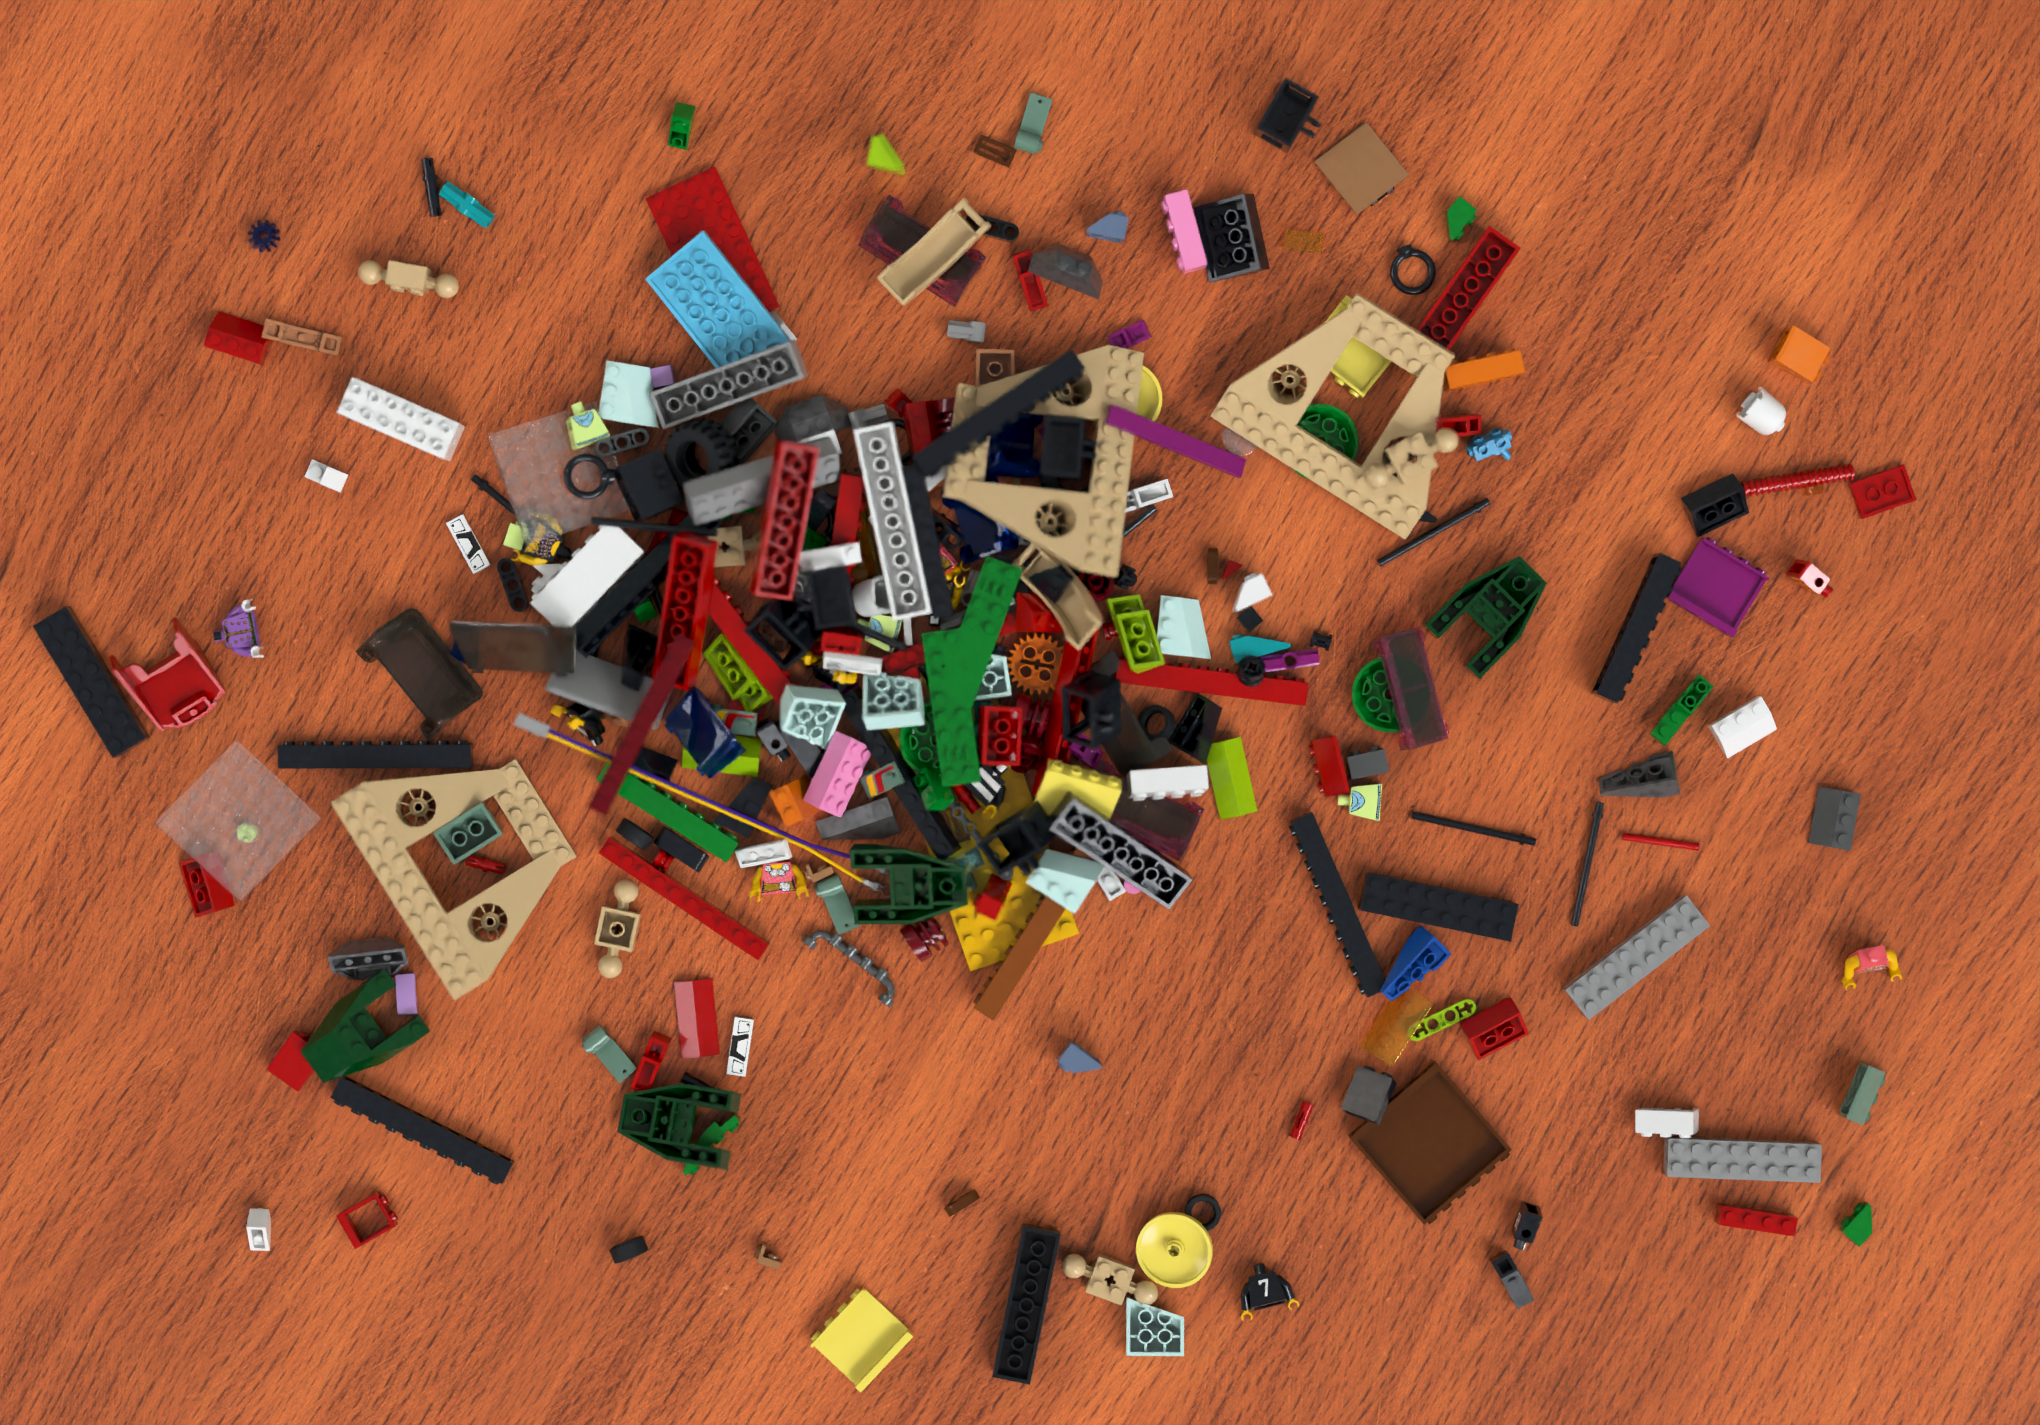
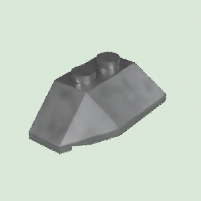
(1068, 269)
(811, 419)
(368, 956)

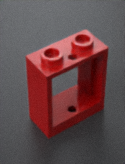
(843, 638)
(352, 1231)

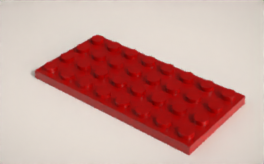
(705, 205)

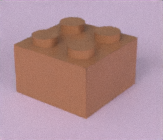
(993, 365)

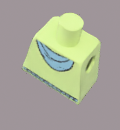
(585, 427)
(883, 625)
(1363, 801)

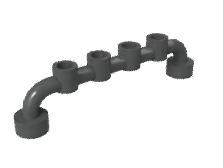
(976, 835)
(864, 962)

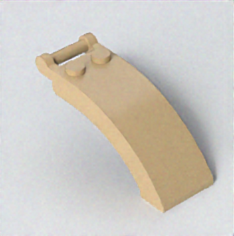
(933, 254)
(1075, 609)

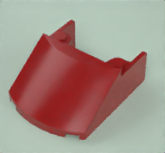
(176, 688)

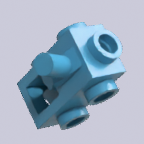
(1492, 443)

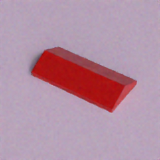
(697, 1018)

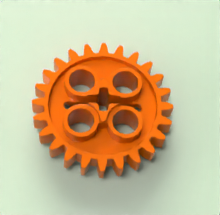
(1040, 646)

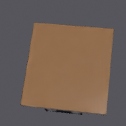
(1361, 168)

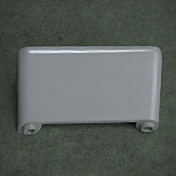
(600, 687)

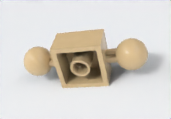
(408, 277)
(1378, 475)
(736, 554)
(610, 964)
(1104, 1266)

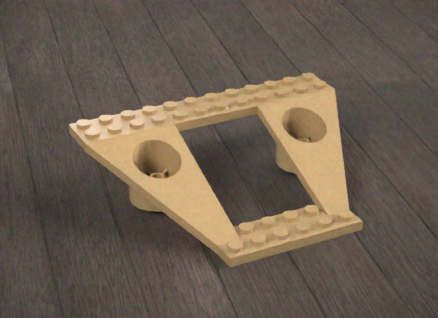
(1270, 416)
(1089, 521)
(450, 939)

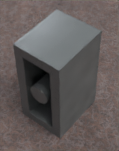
(1367, 763)

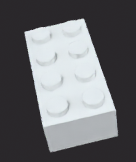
(1166, 782)

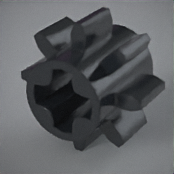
(1126, 577)

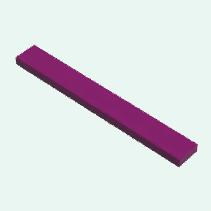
(1175, 441)

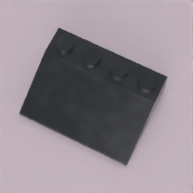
(1231, 237)

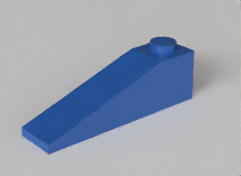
(1419, 955)

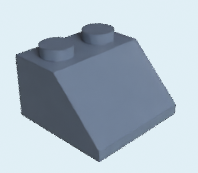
(1110, 228)
(1077, 1059)

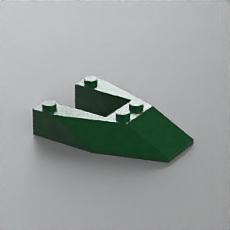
(1499, 604)
(918, 885)
(352, 1039)
(665, 1118)

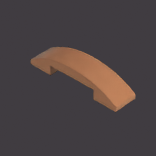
(301, 337)

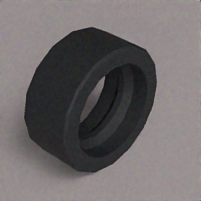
(1148, 712)
(634, 834)
(1205, 1197)
(628, 1249)

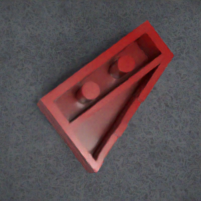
(992, 897)

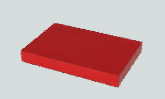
(1882, 491)

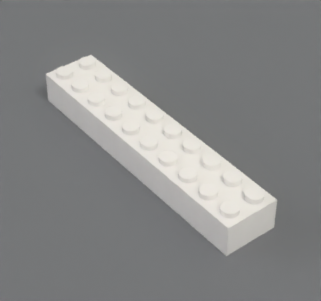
(893, 520)

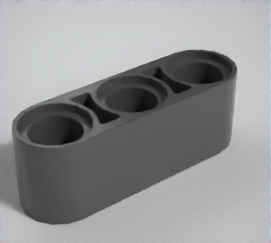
(628, 438)

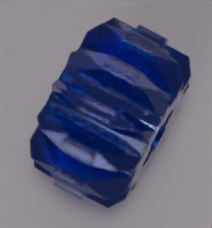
(262, 229)

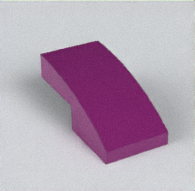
(1130, 335)
(1085, 754)

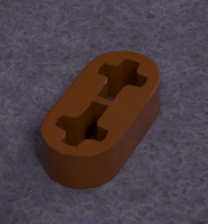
(1212, 566)
(768, 638)
(961, 1202)

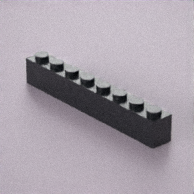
(928, 542)

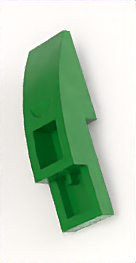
(1681, 709)
(711, 1135)

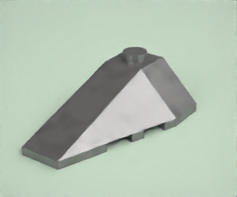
(1651, 778)
(866, 821)

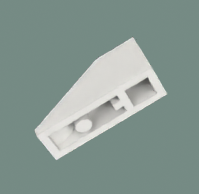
(830, 556)

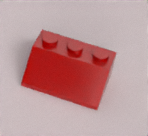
(237, 338)
(921, 425)
(1035, 615)
(999, 735)
(1329, 766)
(204, 890)
(1494, 1028)

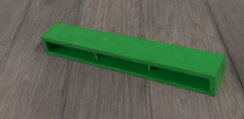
(677, 816)

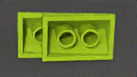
(883, 157)
(1136, 633)
(736, 674)
(746, 764)
(1230, 779)

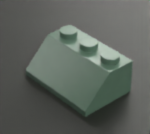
(468, 832)
(1862, 1093)

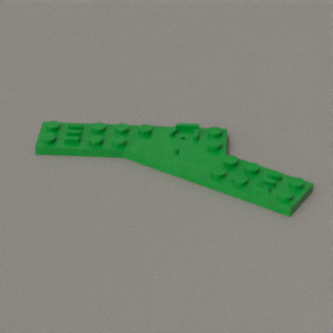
(957, 665)

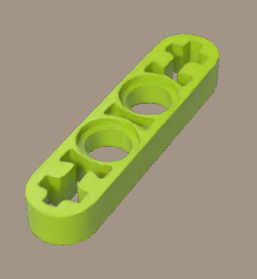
(1442, 1022)

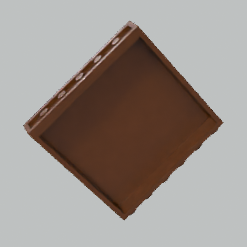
(1431, 1143)

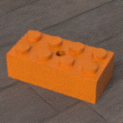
(1483, 370)

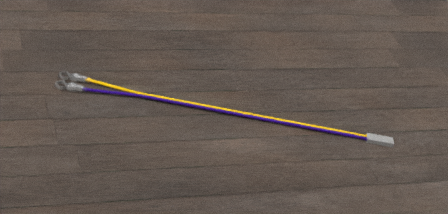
(542, 730)

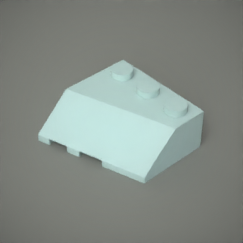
(627, 394)
(1181, 628)
(995, 681)
(892, 701)
(811, 713)
(1065, 878)
(1153, 1331)

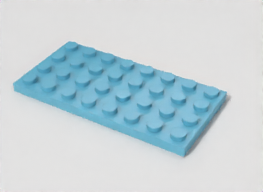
(715, 303)

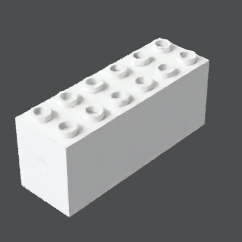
(401, 419)
(588, 576)

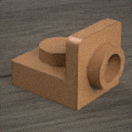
(822, 872)
(770, 1260)

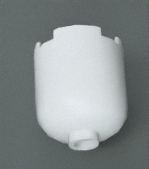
(1763, 412)
(871, 597)

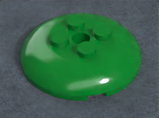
(1333, 426)
(1370, 698)
(918, 744)

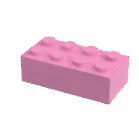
(1185, 232)
(837, 774)

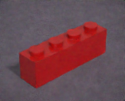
(1756, 1219)

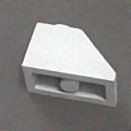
(259, 1229)

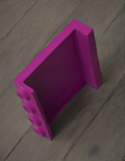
(1717, 586)

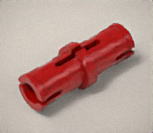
(966, 798)
(486, 864)
(1301, 1120)

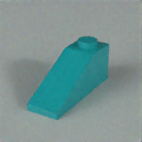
(1253, 646)

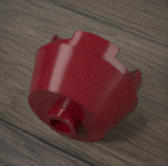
(1097, 585)
(1030, 755)

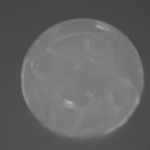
(1236, 443)

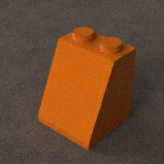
(1800, 354)
(790, 801)

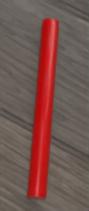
(1660, 841)

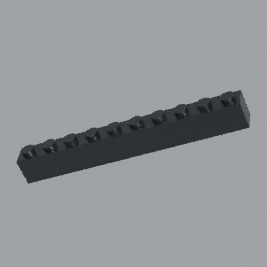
(998, 414)
(629, 592)
(885, 752)
(375, 756)
(1338, 903)
(422, 1129)

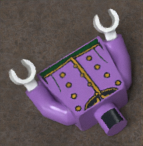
(241, 631)

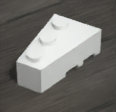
(1666, 1122)

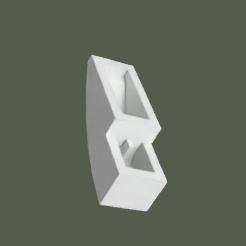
(1148, 495)

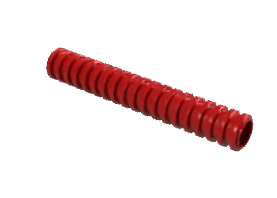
(1798, 480)

